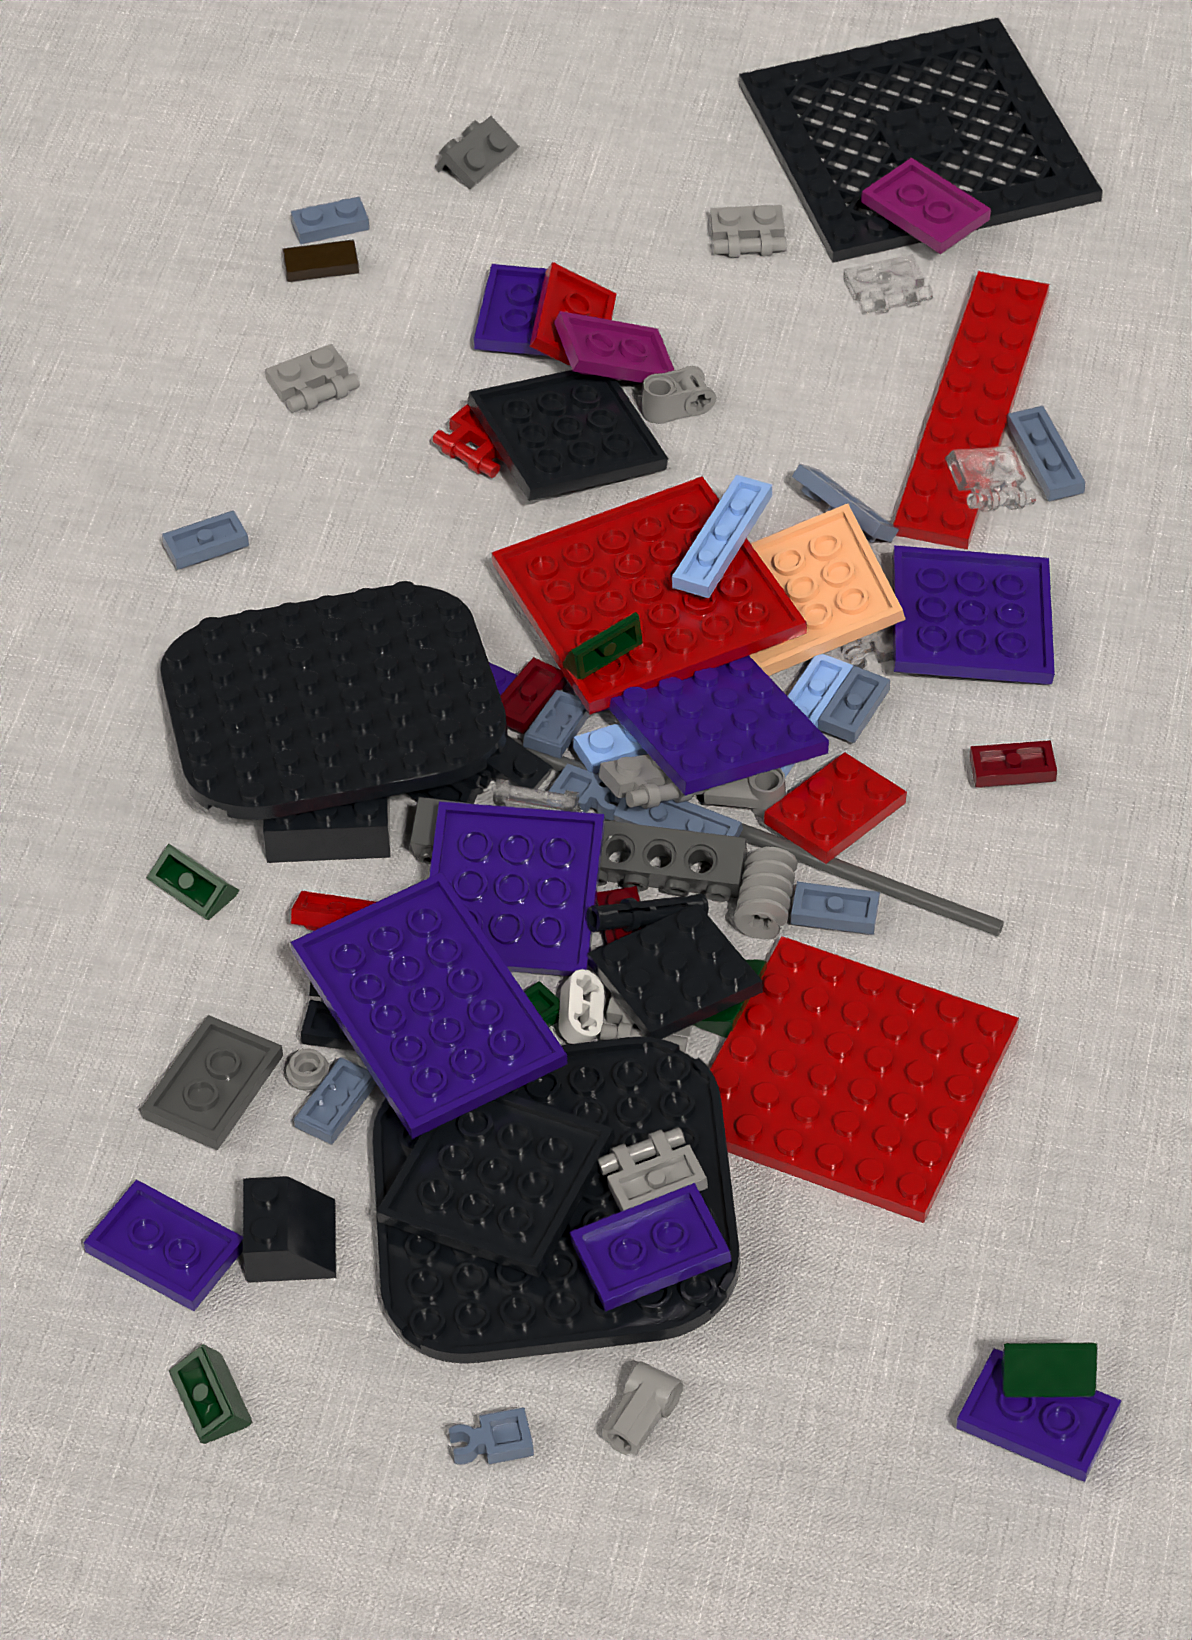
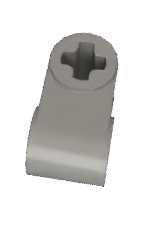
(673, 395)

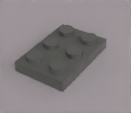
(212, 1082)

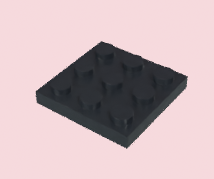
(675, 972)

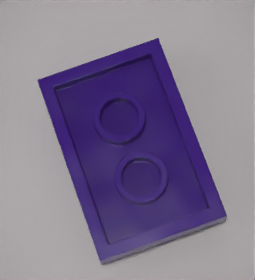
(509, 309)
(164, 1245)
(650, 1246)
(1048, 1430)

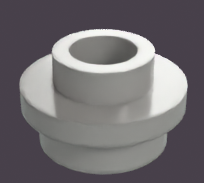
(304, 1061)

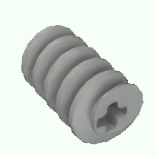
(765, 892)

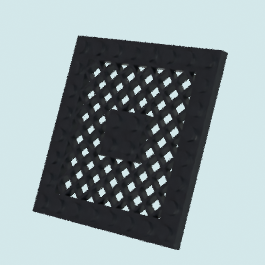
(917, 131)

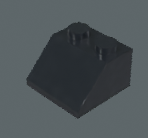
(287, 1231)

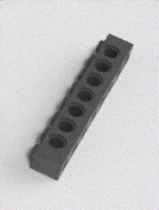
(643, 844)

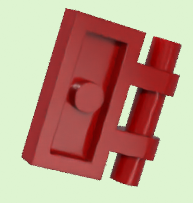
(466, 429)

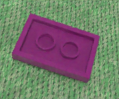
(926, 205)
(612, 347)

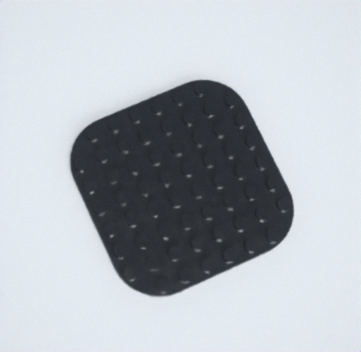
(332, 701)
(486, 1312)

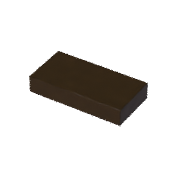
(320, 260)

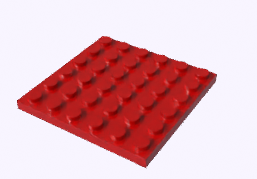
(624, 563)
(857, 1077)

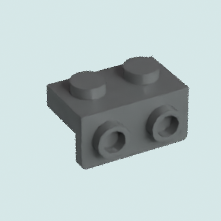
(478, 153)

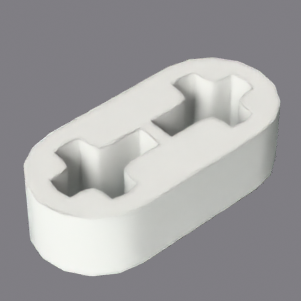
(572, 1005)

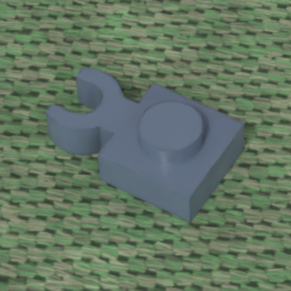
(590, 788)
(501, 1436)

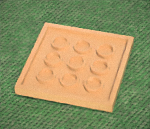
(832, 583)

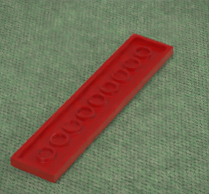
(971, 404)

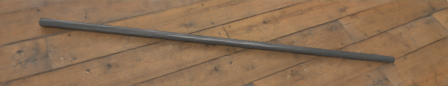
(845, 870)

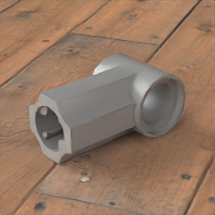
(753, 792)
(646, 1399)

